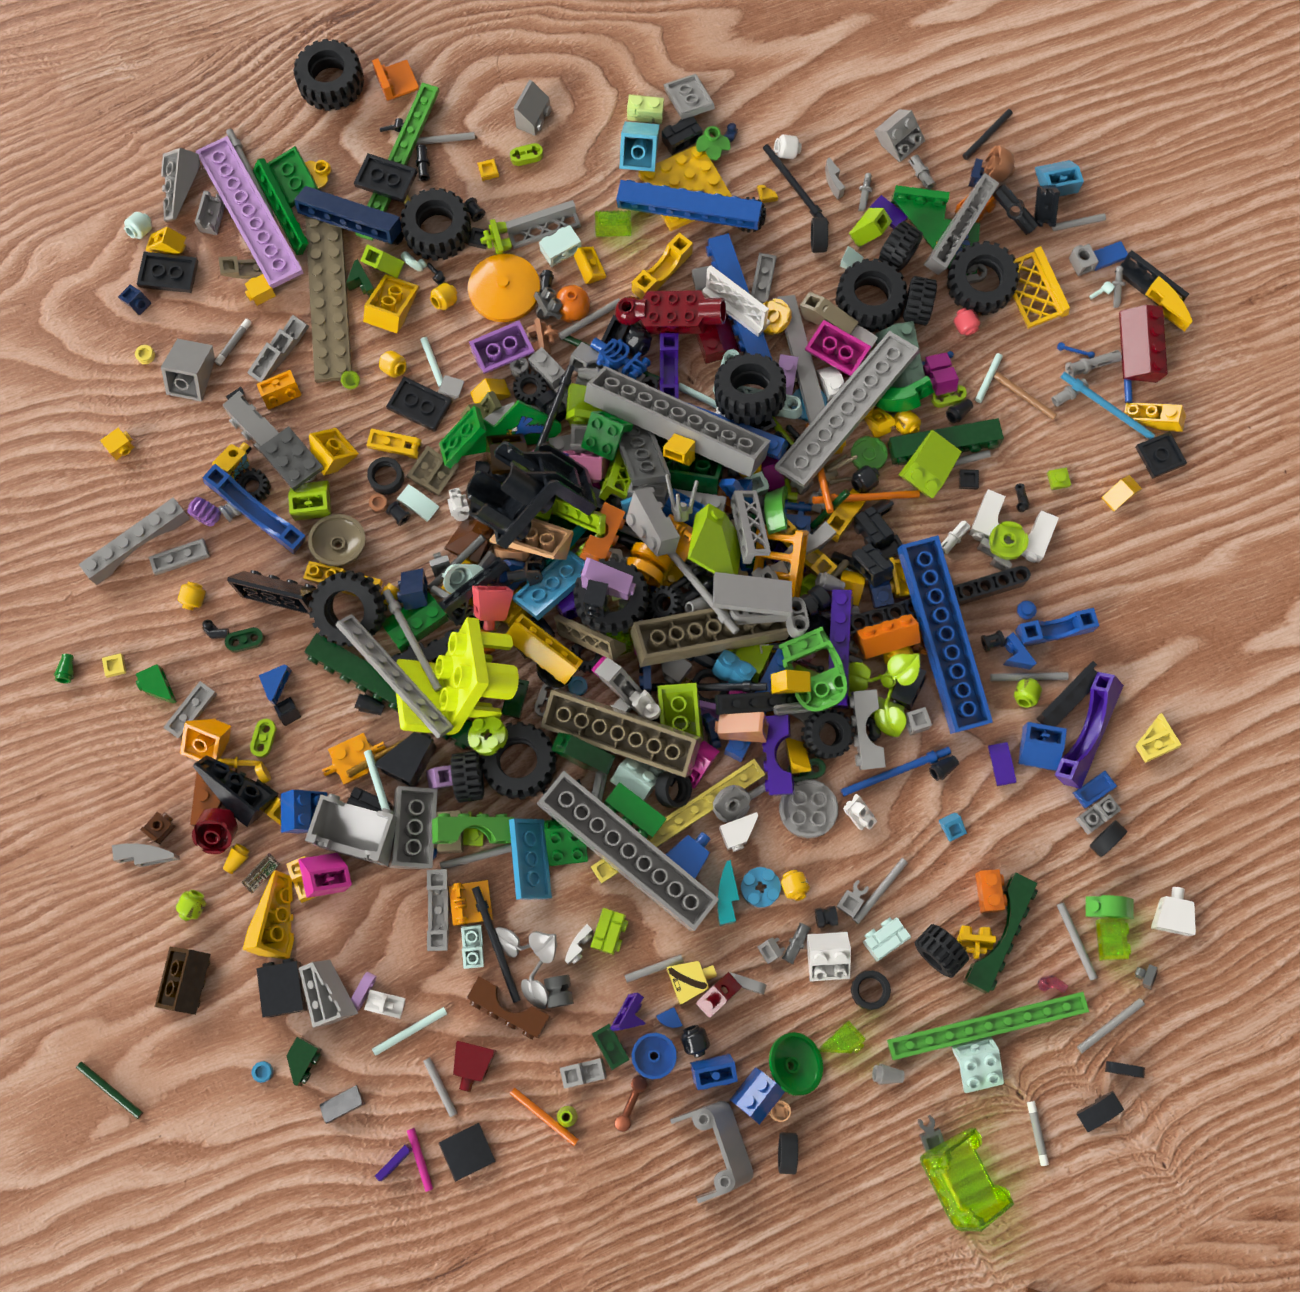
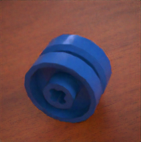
(666, 1056)

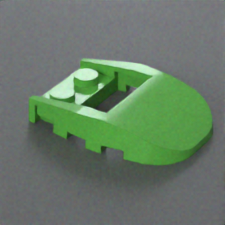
(827, 687)

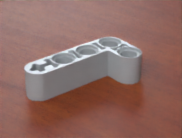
(797, 618)

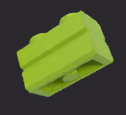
(608, 931)

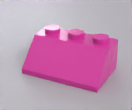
(838, 348)

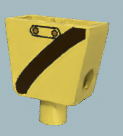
(690, 979)

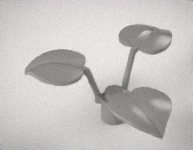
(544, 947)

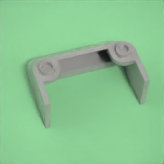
(722, 1120)

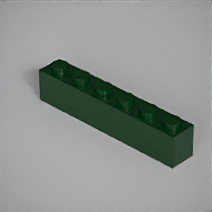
(965, 437)

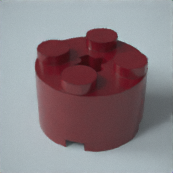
(215, 830)

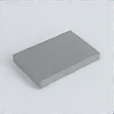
(689, 96)

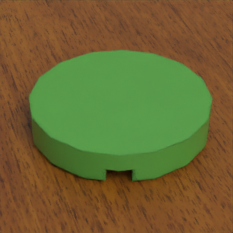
(870, 452)

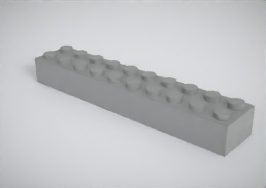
(668, 415)
(627, 851)

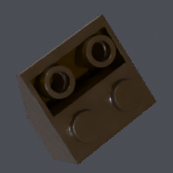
(493, 441)

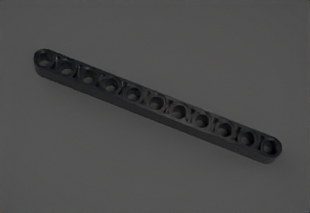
(972, 586)

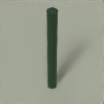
(108, 1089)

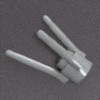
(680, 509)

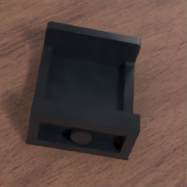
(280, 988)

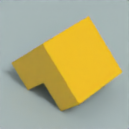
(680, 449)
(855, 582)

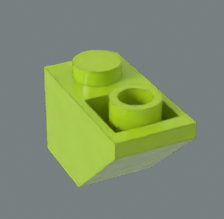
(870, 226)
(382, 261)

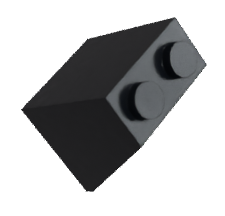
(408, 759)

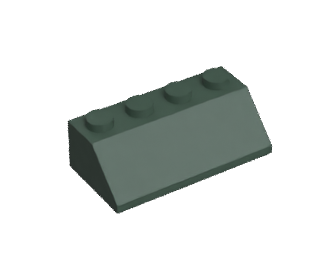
(915, 369)

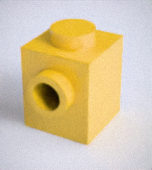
(259, 290)
(118, 443)

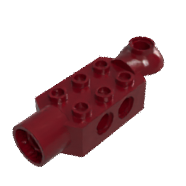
(672, 311)

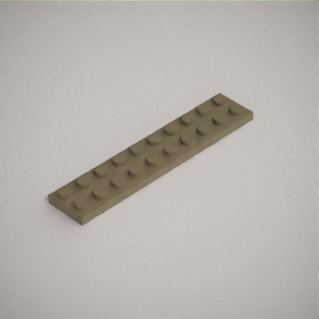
(328, 300)

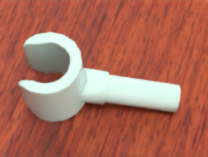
(1108, 287)

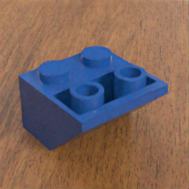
(1041, 746)
(298, 810)

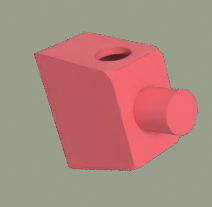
(491, 604)

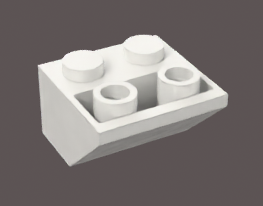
(828, 956)

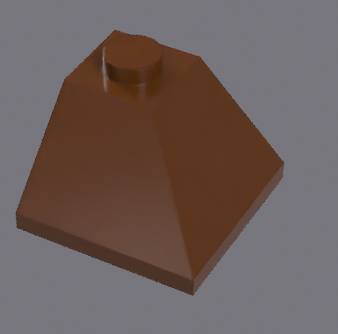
(465, 535)

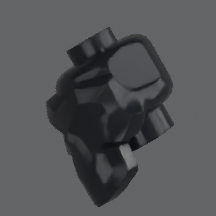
(638, 339)

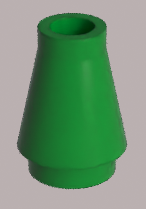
(64, 672)

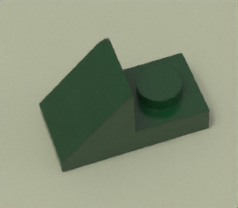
(358, 278)

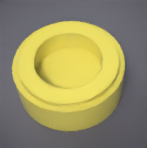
(144, 354)

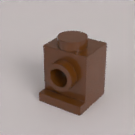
(166, 826)

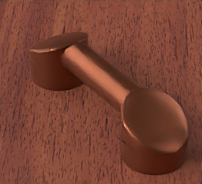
(623, 1121)

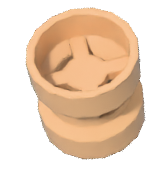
(780, 1111)

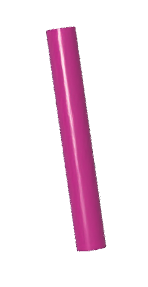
(419, 1159)

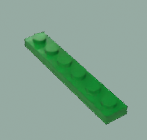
(280, 206)

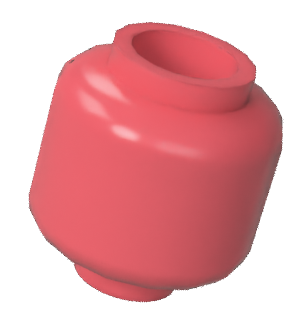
(967, 321)

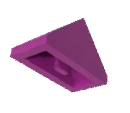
(774, 478)

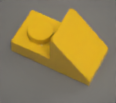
(880, 422)

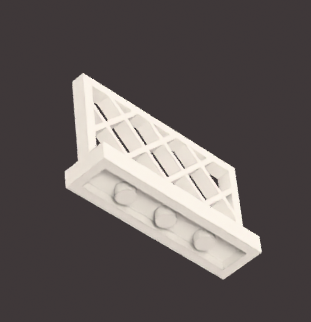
(738, 302)

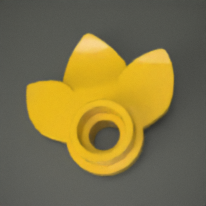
(319, 176)

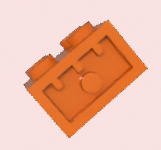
(395, 79)

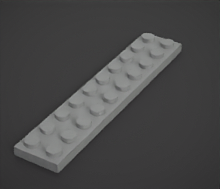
(847, 409)

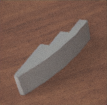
(279, 348)

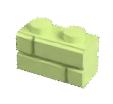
(645, 109)

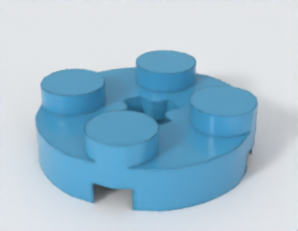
(754, 896)

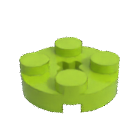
(1016, 534)
(482, 726)

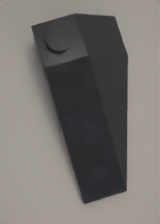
(237, 793)

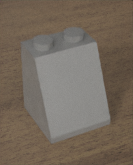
(188, 369)

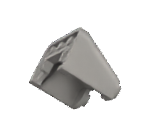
(353, 830)

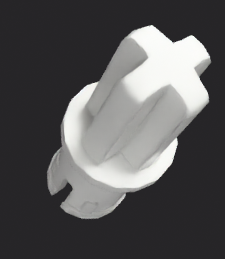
(955, 536)

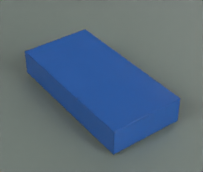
(1110, 255)
(1094, 789)

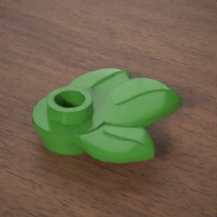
(712, 145)

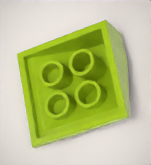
(714, 541)

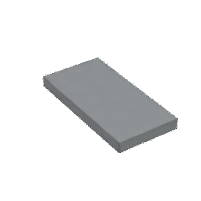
(752, 594)

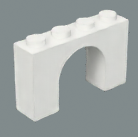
(988, 519)

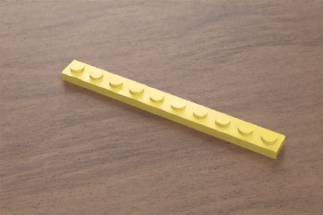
(690, 812)

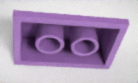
(501, 347)

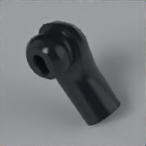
(212, 631)

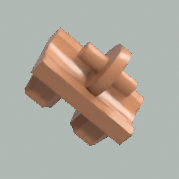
(544, 334)

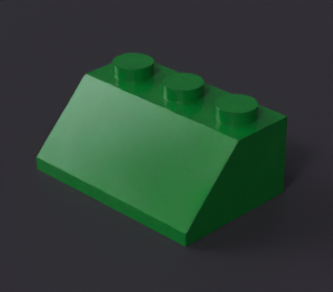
(420, 620)

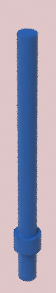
(930, 757)

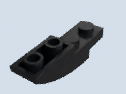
(434, 649)

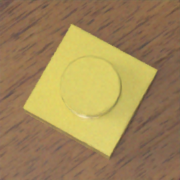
(114, 665)

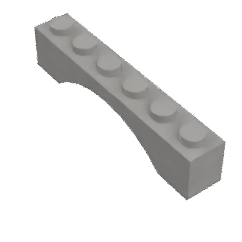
(108, 558)

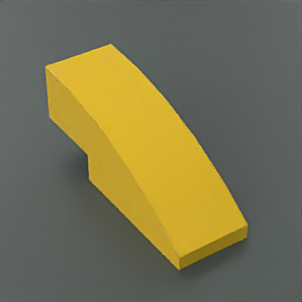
(1172, 304)

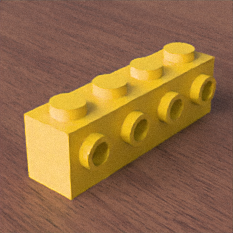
(544, 649)

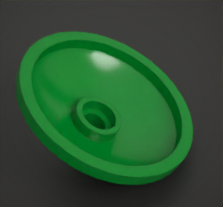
(804, 1064)

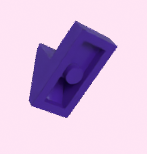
(626, 1016)

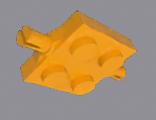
(350, 754)

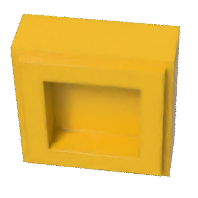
(488, 169)

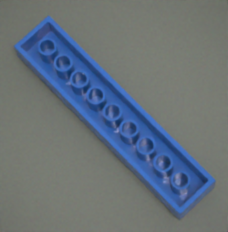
(944, 634)

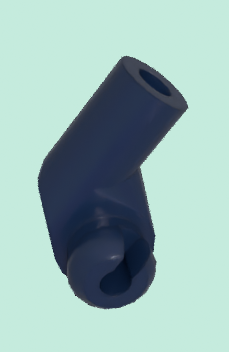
(731, 132)

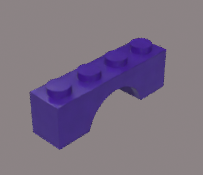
(669, 364)
(778, 781)

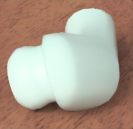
(409, 260)

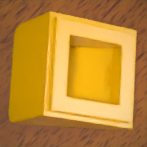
(274, 810)

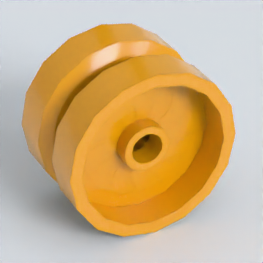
(649, 563)

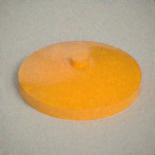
(503, 287)

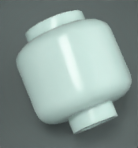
(137, 225)

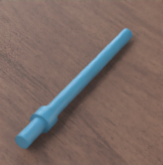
(1078, 385)

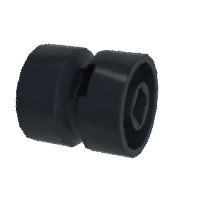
(545, 401)
(816, 600)

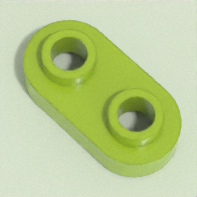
(261, 738)

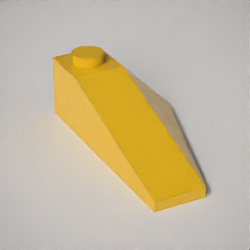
(271, 924)

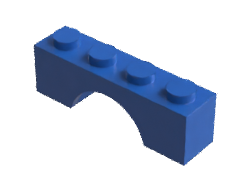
(1068, 626)

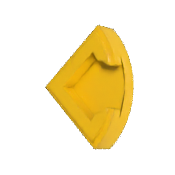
(766, 195)

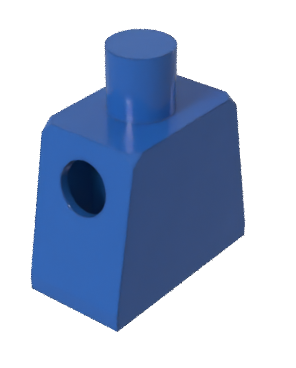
(690, 854)

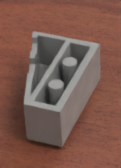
(251, 423)
(650, 523)
(325, 994)

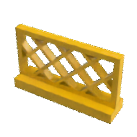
(1050, 285)

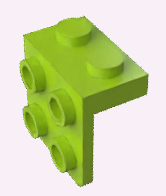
(577, 409)

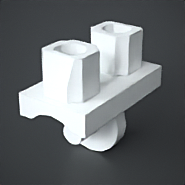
(458, 505)
(645, 705)
(860, 813)
(385, 1004)

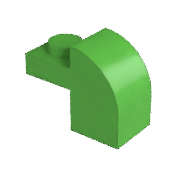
(1110, 906)

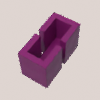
(943, 379)

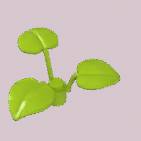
(901, 669)

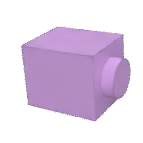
(439, 777)

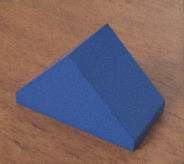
(274, 682)

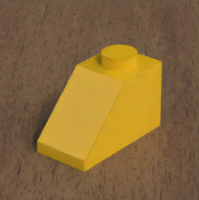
(166, 242)

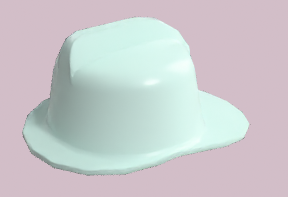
(459, 574)

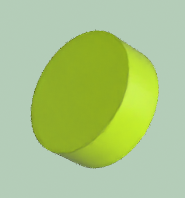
(350, 379)

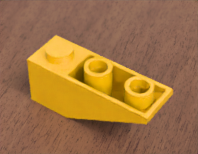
(1157, 416)
(844, 515)

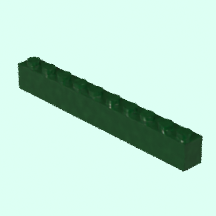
(360, 672)

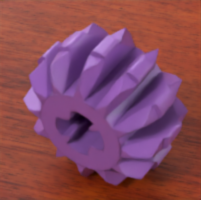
(204, 511)

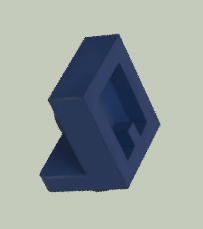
(977, 172)
(135, 299)

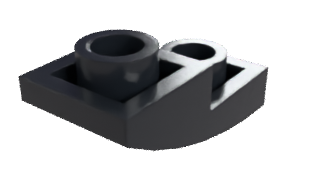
(1100, 1112)

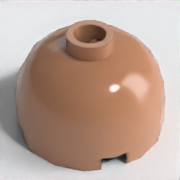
(999, 164)

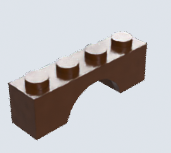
(486, 995)

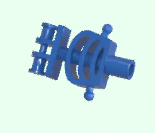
(611, 357)

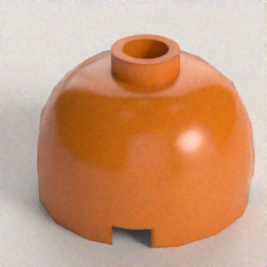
(575, 303)

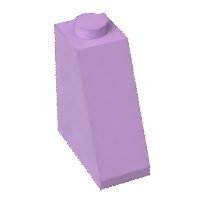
(619, 583)

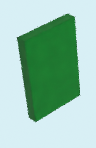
(291, 174)

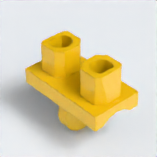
(976, 943)

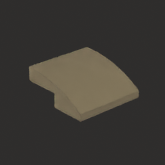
(431, 472)

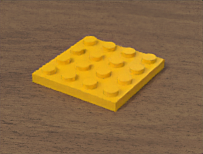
(689, 171)

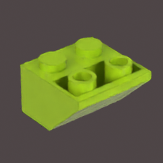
(310, 501)

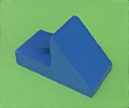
(732, 485)
(1021, 658)

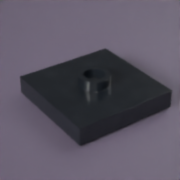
(1161, 455)

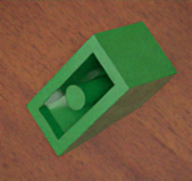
(155, 683)

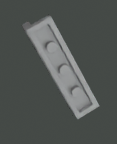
(527, 223)
(743, 527)

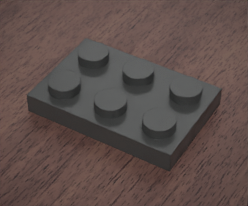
(291, 458)

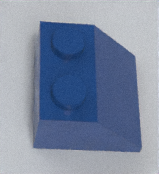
(757, 1095)

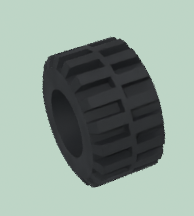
(901, 245)
(920, 300)
(841, 728)
(467, 776)
(941, 950)

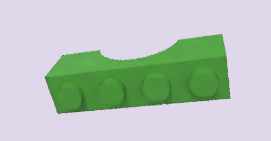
(448, 829)

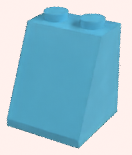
(639, 146)

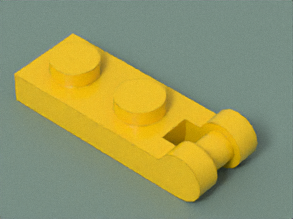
(393, 443)

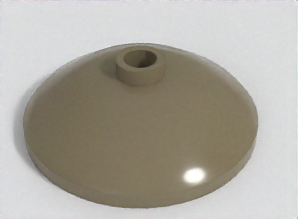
(333, 531)

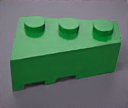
(634, 811)

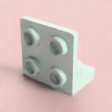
(979, 1064)

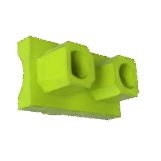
(496, 229)

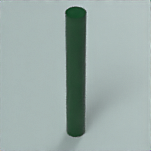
(843, 495)

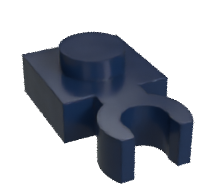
(709, 724)

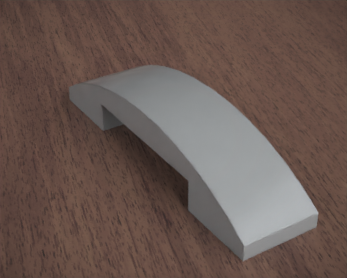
(438, 910)

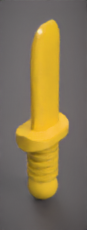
(236, 762)

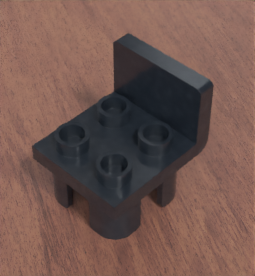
(528, 490)

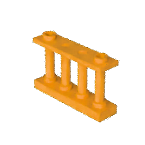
(796, 558)

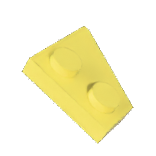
(1157, 740)

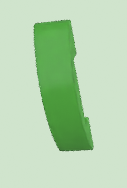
(775, 509)

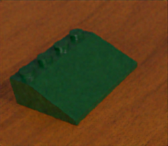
(702, 469)

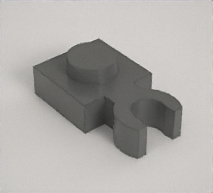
(931, 1137)

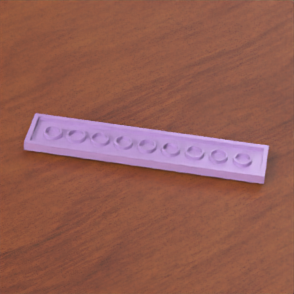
(249, 212)

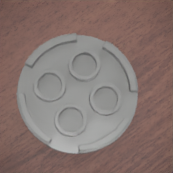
(810, 810)

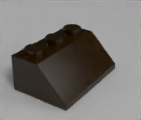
(182, 980)

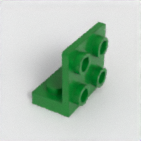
(604, 434)
(563, 845)

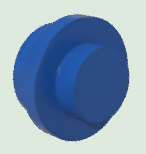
(1026, 610)

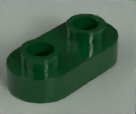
(245, 639)
(810, 775)

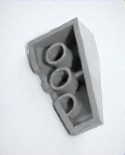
(179, 171)

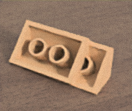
(544, 540)

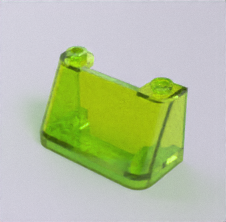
(963, 1182)

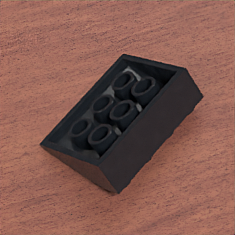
(273, 591)

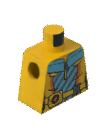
(234, 459)

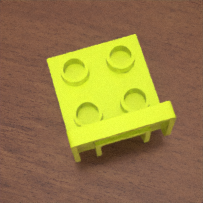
(464, 678)

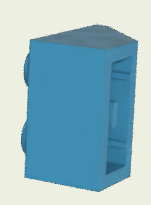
(1063, 175)

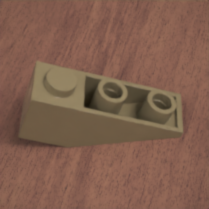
(817, 308)

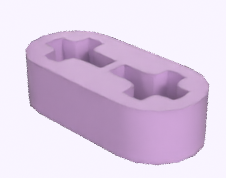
(363, 990)

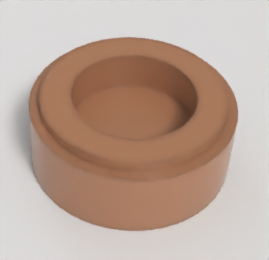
(378, 503)

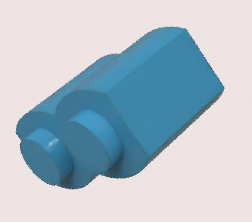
(732, 669)

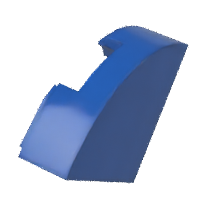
(670, 1018)

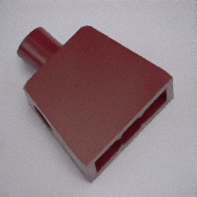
(715, 997)
(471, 1063)

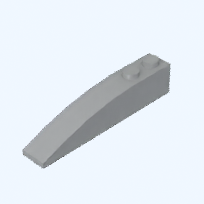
(961, 225)

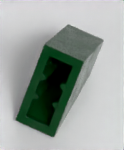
(582, 753)

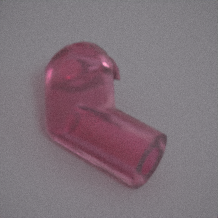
(1052, 981)

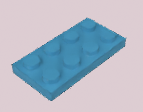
(557, 583)
(530, 859)

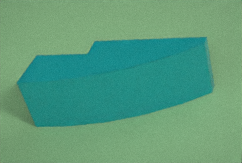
(727, 895)

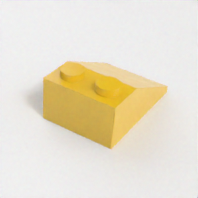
(390, 303)

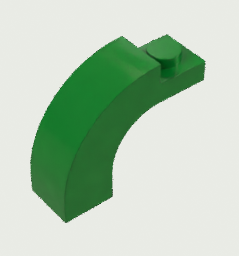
(906, 397)

